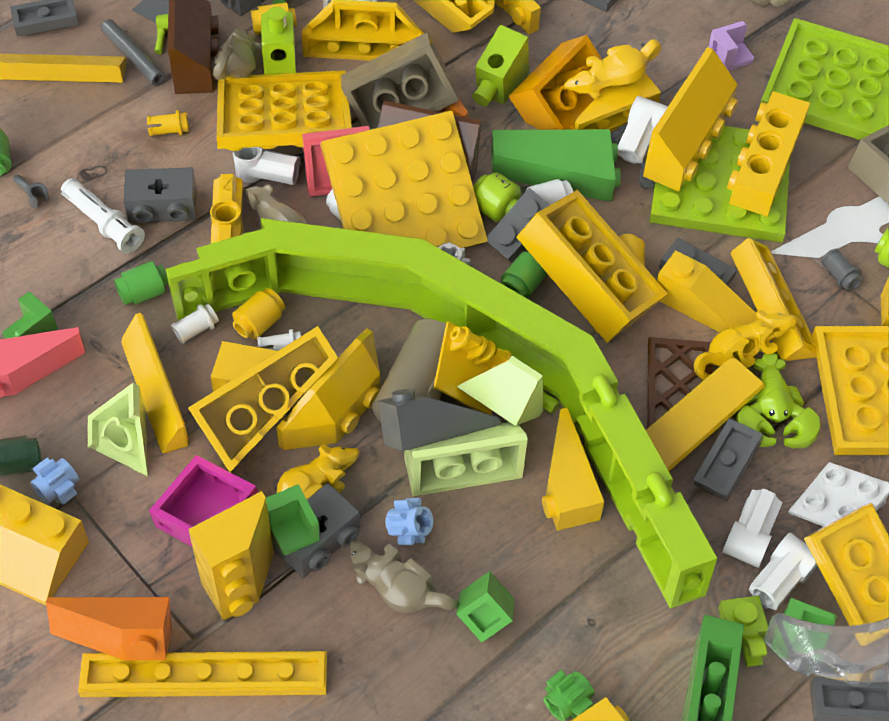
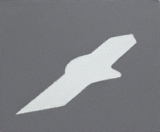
(842, 227)

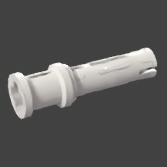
(110, 222)

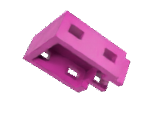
(196, 496)

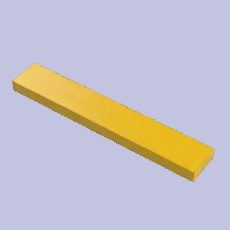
(205, 674)

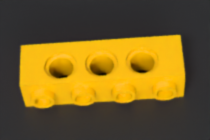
(768, 153)

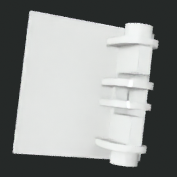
(838, 493)

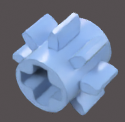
(55, 481)
(409, 521)

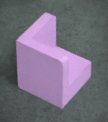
(730, 47)

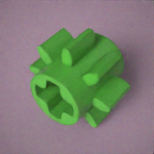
(568, 695)

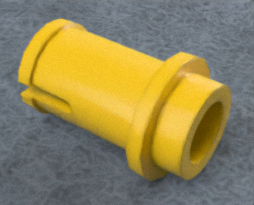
(169, 123)

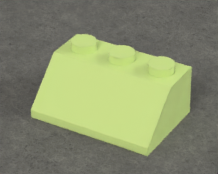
(468, 460)

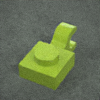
(751, 614)

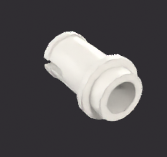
(195, 323)
(279, 341)

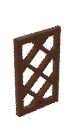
(679, 349)

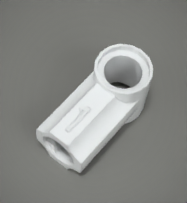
(637, 135)
(258, 163)
(751, 533)
(787, 567)

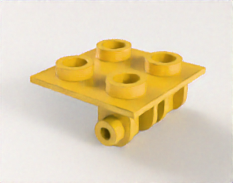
(463, 358)

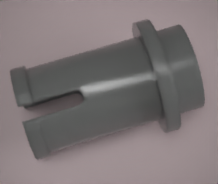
(845, 274)

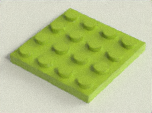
(838, 76)
(705, 200)

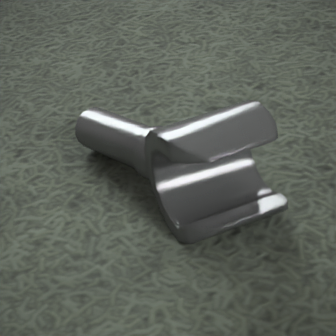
(32, 190)

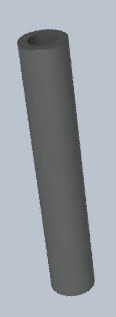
(133, 52)

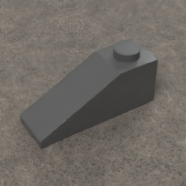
(417, 420)

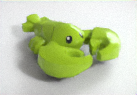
(777, 404)

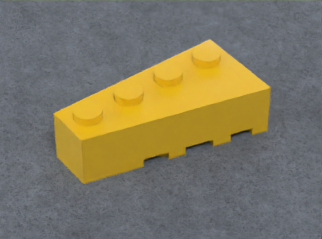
(253, 402)

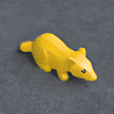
(621, 67)
(745, 341)
(322, 470)

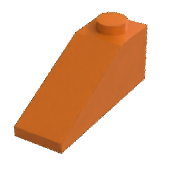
(114, 625)

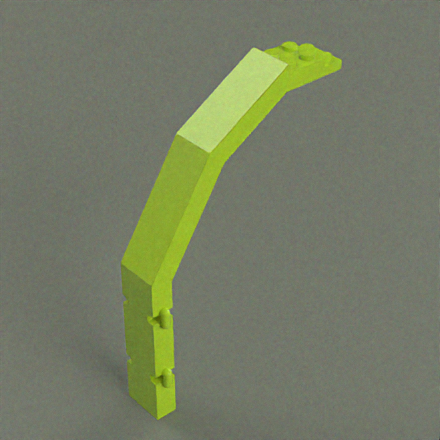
(442, 288)

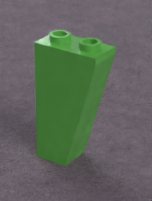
(577, 156)
(714, 671)

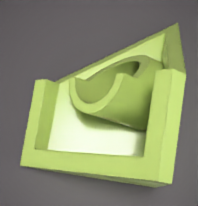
(509, 390)
(121, 430)

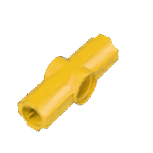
(227, 208)

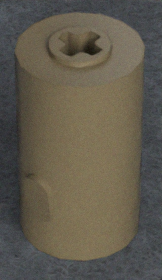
(415, 363)

